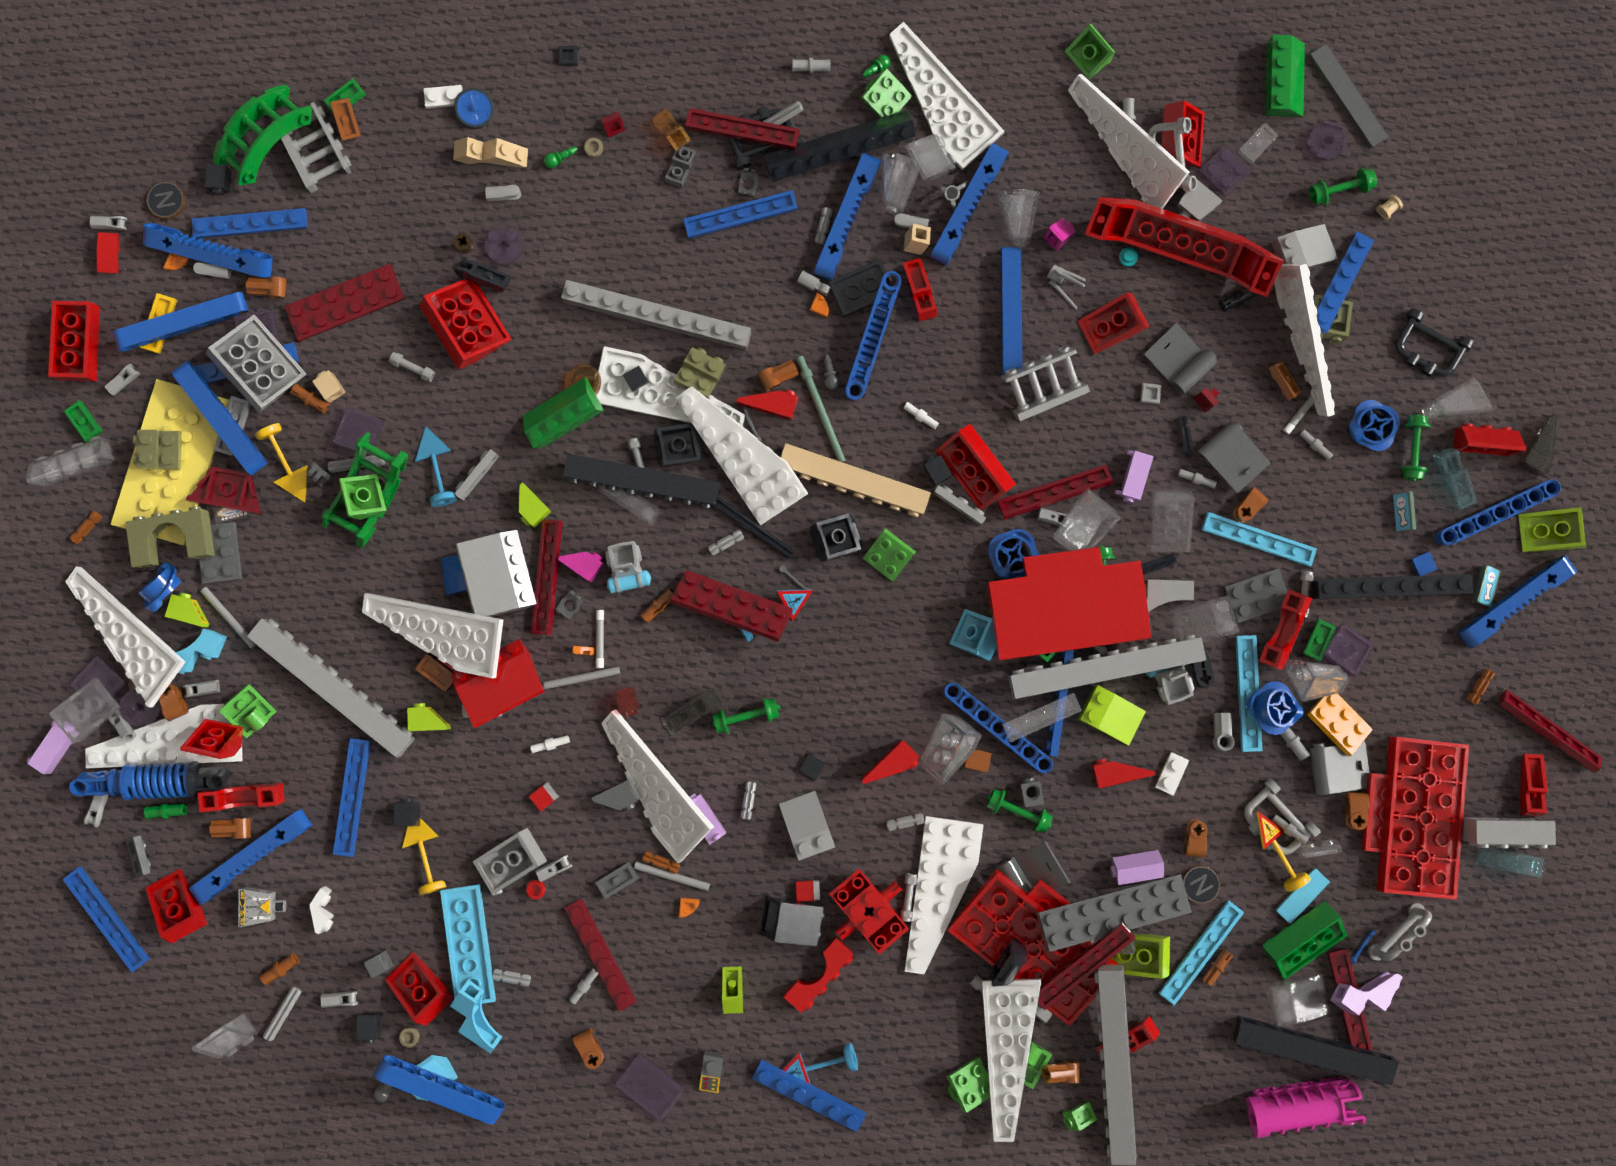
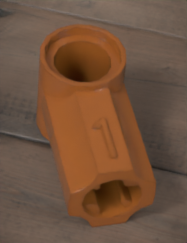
(269, 287)
(775, 376)
(233, 828)
(1062, 1072)

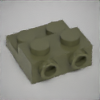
(1341, 325)
(700, 372)
(157, 450)

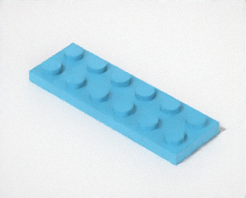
(467, 939)

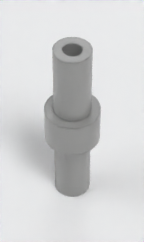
(1316, 444)
(1197, 478)
(1290, 830)
(583, 986)

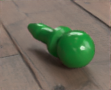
(881, 63)
(552, 159)

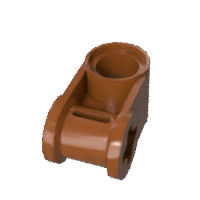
(1251, 504)
(173, 703)
(1357, 808)
(1196, 842)
(588, 1047)

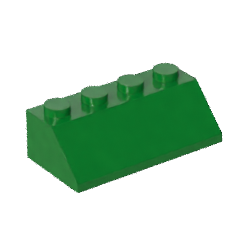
(1285, 76)
(561, 414)
(1305, 940)

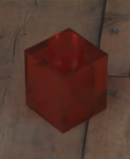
(627, 701)

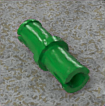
(165, 811)

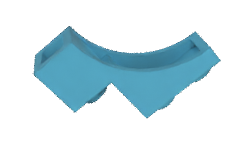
(207, 645)
(475, 1026)

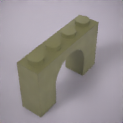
(143, 534)

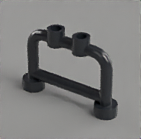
(743, 157)
(1412, 358)

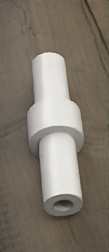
(921, 415)
(550, 744)

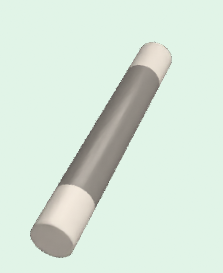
(1298, 416)
(599, 638)

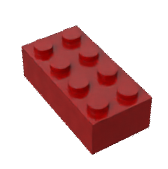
(74, 341)

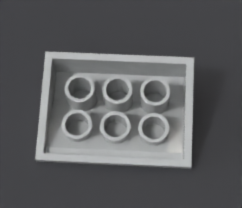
(255, 363)
(496, 574)

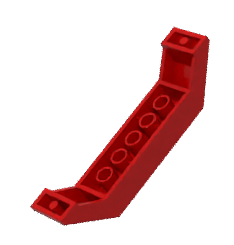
(1185, 241)

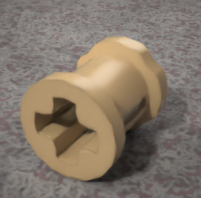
(1389, 207)

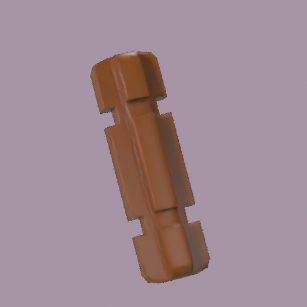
(85, 527)
(1480, 686)
(660, 862)

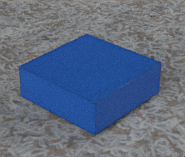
(1423, 564)

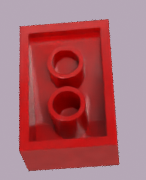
(1113, 323)
(214, 739)
(894, 761)
(174, 907)
(419, 990)

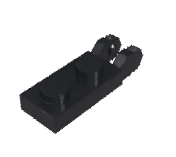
(483, 275)

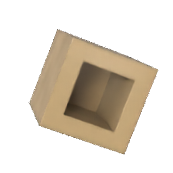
(917, 239)
(328, 386)

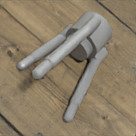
(952, 192)
(1058, 274)

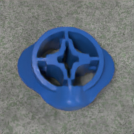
(1357, 432)
(995, 545)
(159, 587)
(1274, 708)

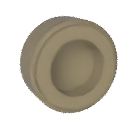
(593, 147)
(409, 1037)

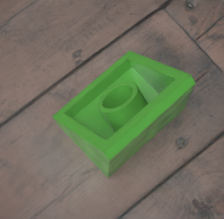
(1090, 51)
(362, 496)

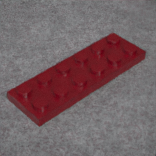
(344, 302)
(731, 605)

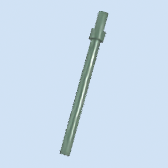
(807, 375)

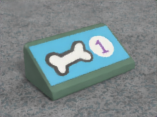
(1404, 511)
(1486, 586)

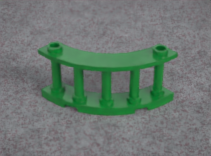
(245, 118)
(397, 464)

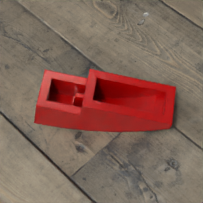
(920, 289)
(1533, 785)

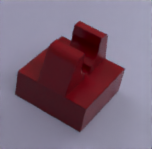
(613, 124)
(1206, 399)

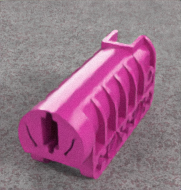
(1303, 1106)

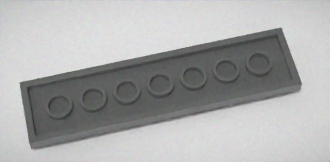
(1099, 915)

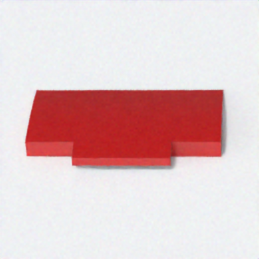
(1068, 605)
(1418, 817)
(1007, 912)

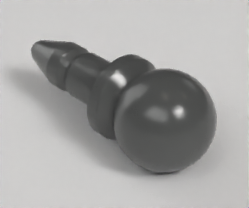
(831, 380)
(382, 1092)

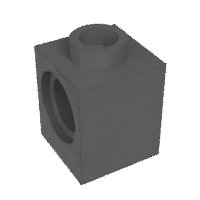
(1035, 800)

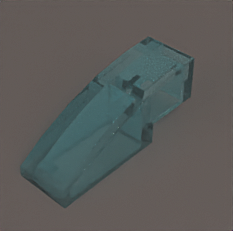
(1456, 477)
(1510, 861)

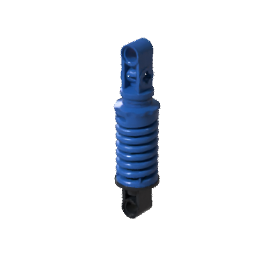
(151, 781)

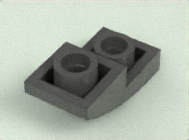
(680, 166)

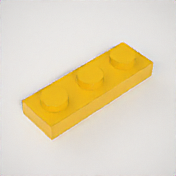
(161, 306)

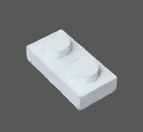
(441, 96)
(1171, 773)

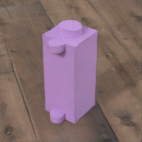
(1135, 476)
(50, 750)
(718, 830)
(1137, 867)

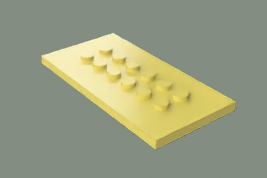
(166, 490)

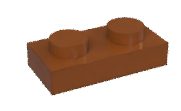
(345, 119)
(1285, 380)
(435, 672)

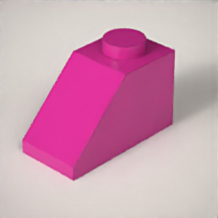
(1059, 234)
(584, 564)

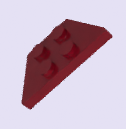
(227, 490)

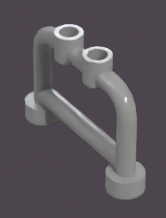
(1182, 126)
(1269, 791)
(1415, 912)

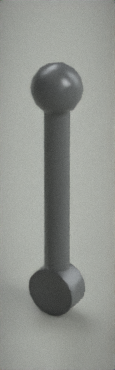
(745, 411)
(782, 569)

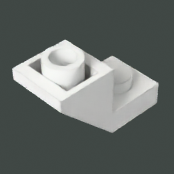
(320, 916)

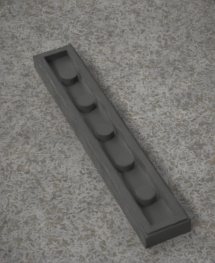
(1348, 96)

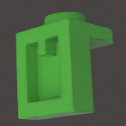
(1079, 1117)

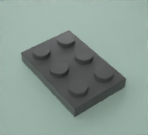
(226, 562)
(1257, 595)

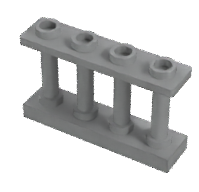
(301, 163)
(1058, 395)

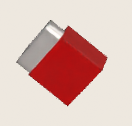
(543, 796)
(807, 890)

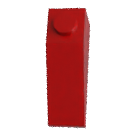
(774, 403)
(1112, 773)
(1140, 1034)

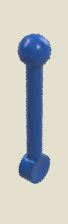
(1369, 935)

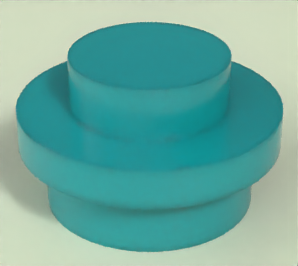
(1128, 257)

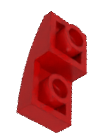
(107, 252)

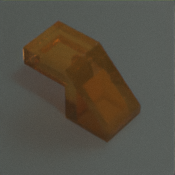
(670, 130)

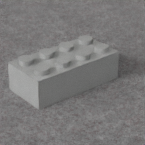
(1509, 832)

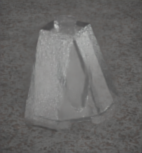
(898, 180)
(1018, 215)
(1315, 679)

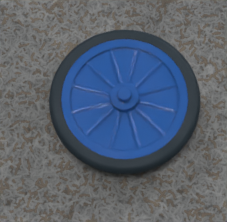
(473, 108)

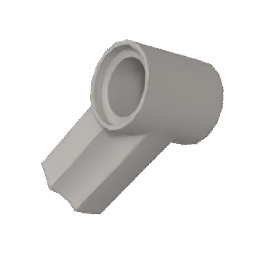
(1222, 728)

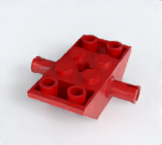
(881, 926)

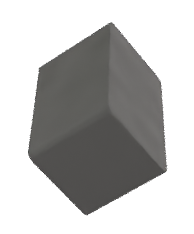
(378, 964)

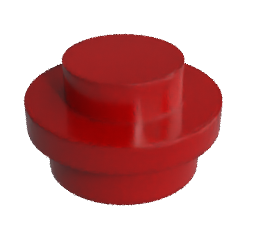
(535, 889)

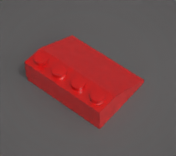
(464, 322)
(514, 684)

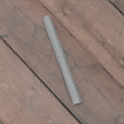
(227, 616)
(582, 677)
(671, 876)

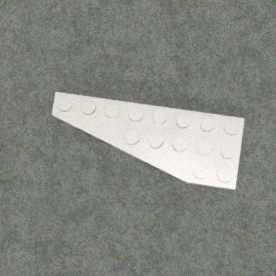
(1296, 298)
(945, 868)

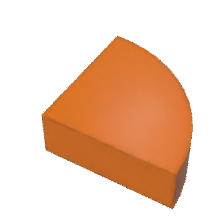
(175, 262)
(820, 306)
(583, 650)
(687, 906)

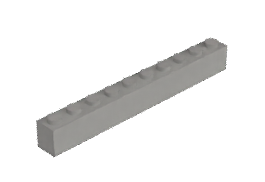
(656, 315)
(1106, 668)
(331, 687)
(1117, 1064)

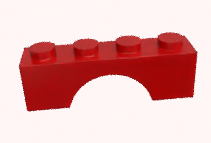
(1292, 616)
(247, 795)
(802, 993)

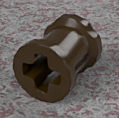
(464, 249)

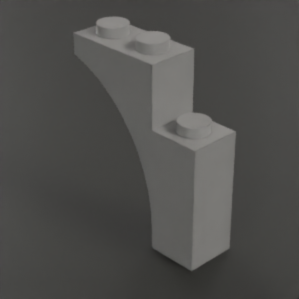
(1166, 591)

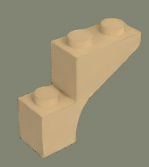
(492, 151)

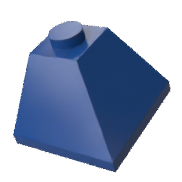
(453, 575)

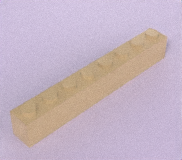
(856, 480)

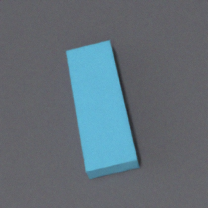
(1299, 899)

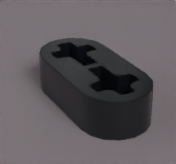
(1207, 667)

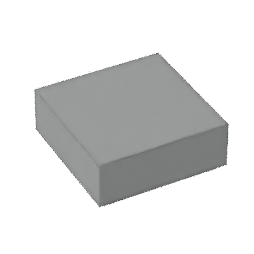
(1150, 393)

